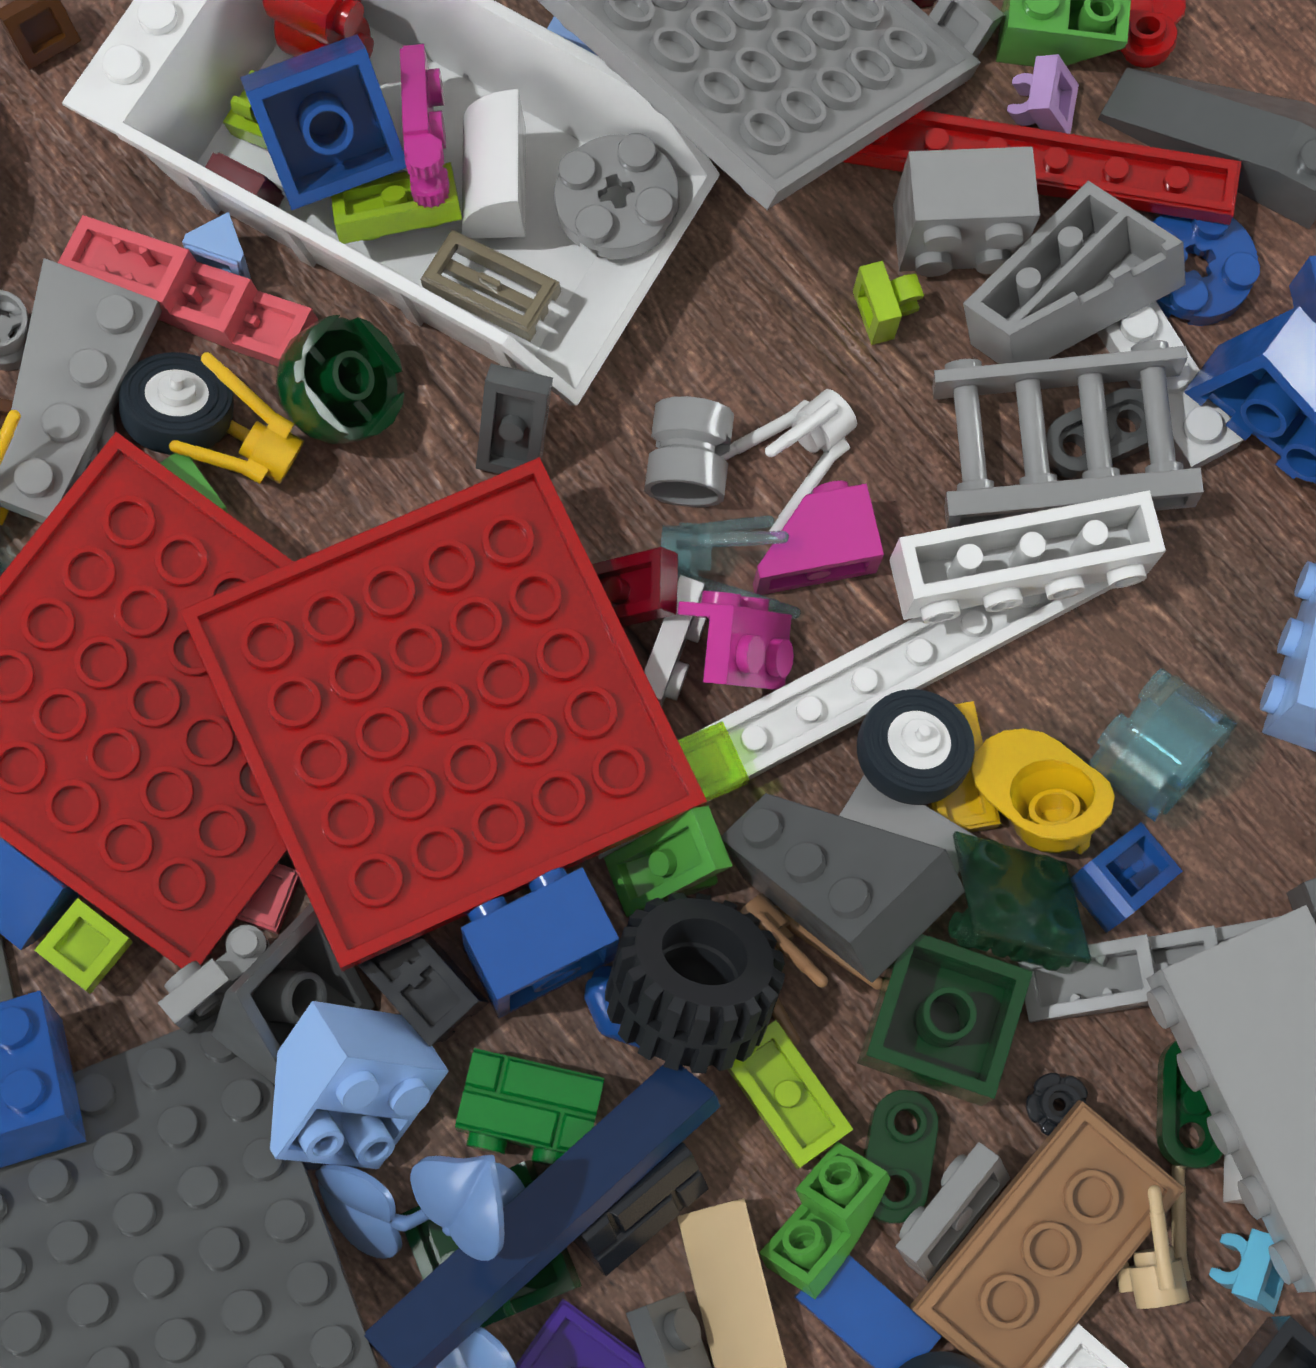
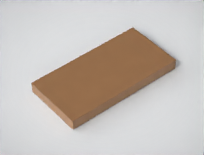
(1046, 1245)

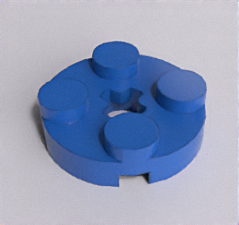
(1230, 270)

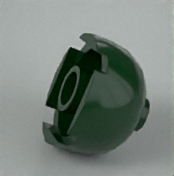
(340, 380)

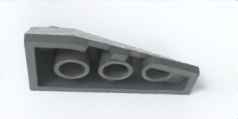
(1262, 130)

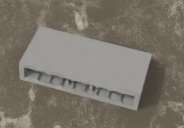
(1251, 1050)

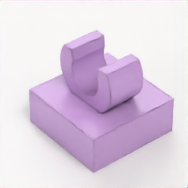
(1051, 95)

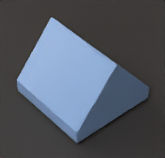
(217, 246)

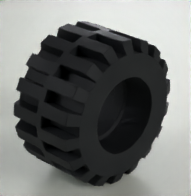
(687, 1020)

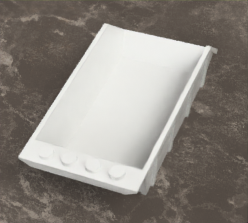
(177, 64)

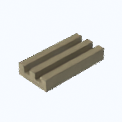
(518, 324)

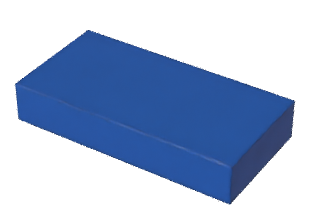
(870, 1318)

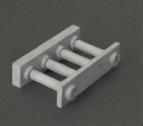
(1039, 490)

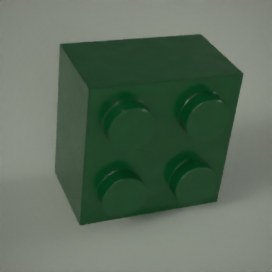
(946, 1019)

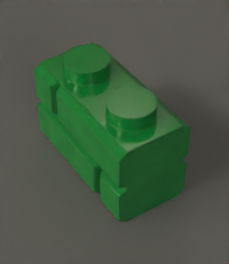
(526, 1106)

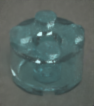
(1162, 744)

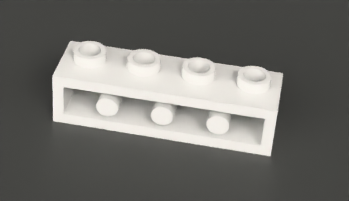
(1027, 556)

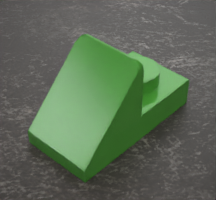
(669, 860)

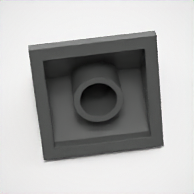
(279, 988)

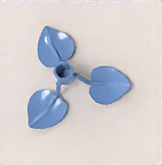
(454, 1193)

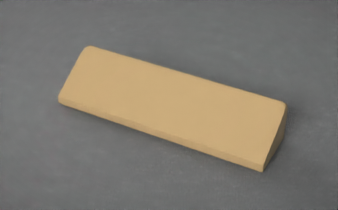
(731, 1287)

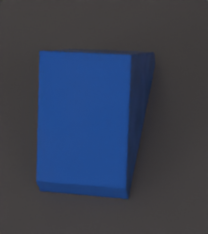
(1124, 877)

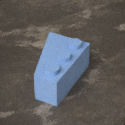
(1292, 694)

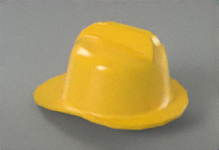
(1042, 789)

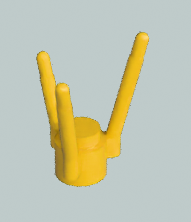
(267, 448)

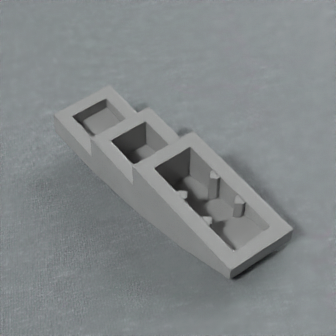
(1117, 972)

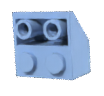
(349, 1086)

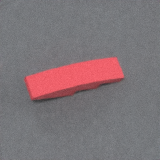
(190, 293)

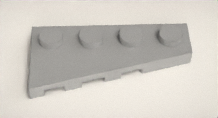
(69, 382)

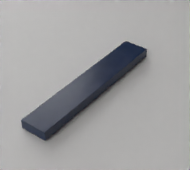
(545, 1219)

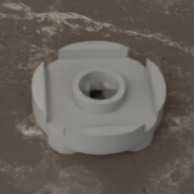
(622, 162)

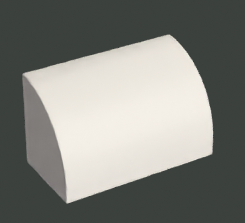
(494, 167)

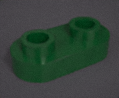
(1179, 1106)
(902, 1155)

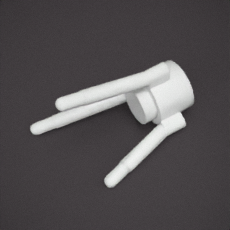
(815, 426)

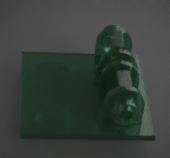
(1017, 905)

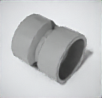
(690, 444)

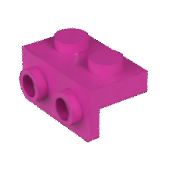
(744, 640)

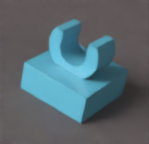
(1256, 1277)

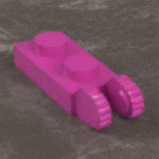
(423, 127)

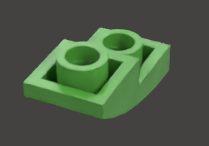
(832, 1216)

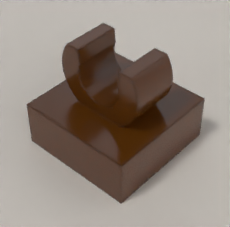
(38, 29)

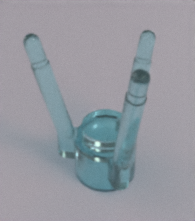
(695, 546)

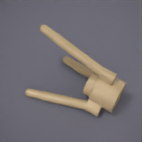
(1161, 1271)

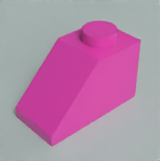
(829, 540)

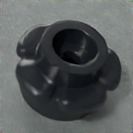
(1047, 1089)

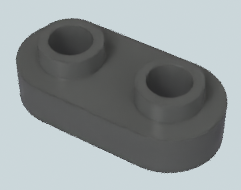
(1069, 428)

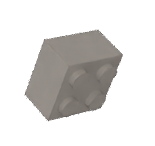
(964, 209)

